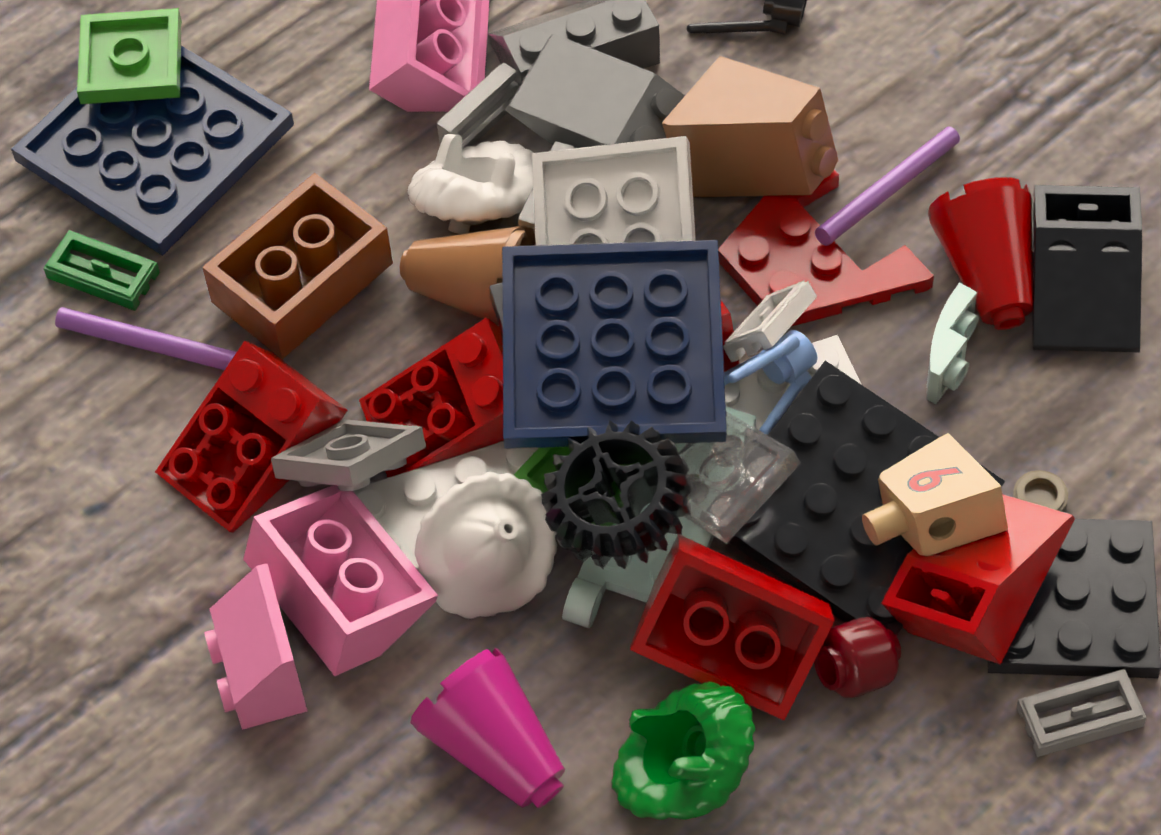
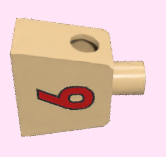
(937, 500)

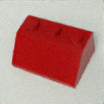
(732, 626)

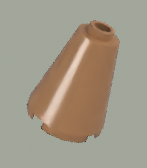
(461, 267)

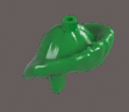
(685, 753)

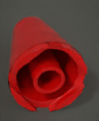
(990, 246)

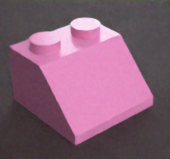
(255, 653)

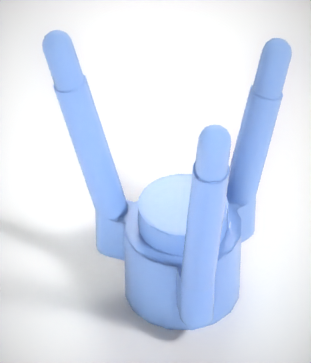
(782, 363)

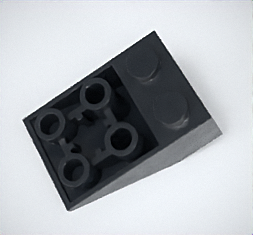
(1086, 268)

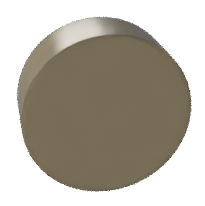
(1042, 489)

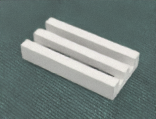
(769, 320)

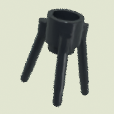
(781, 12)

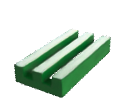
(97, 277)

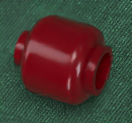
(858, 657)

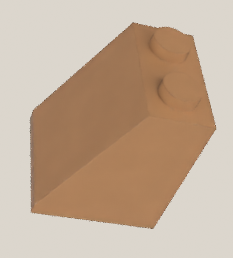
(753, 133)

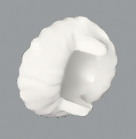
(473, 183)
(486, 546)

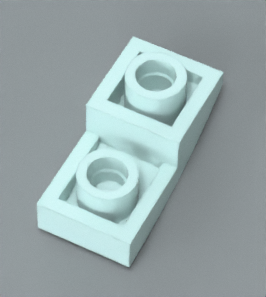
(949, 343)

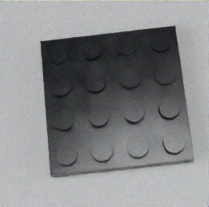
(813, 522)

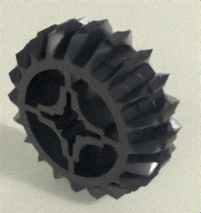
(654, 478)

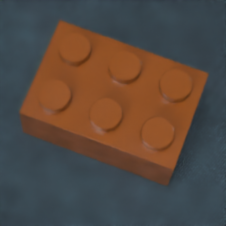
(298, 265)

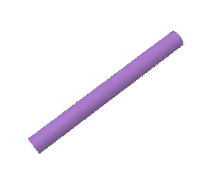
(887, 186)
(143, 338)

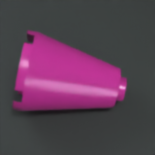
(493, 730)

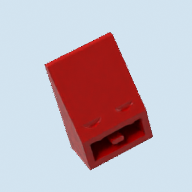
(448, 394)
(242, 423)
(981, 589)

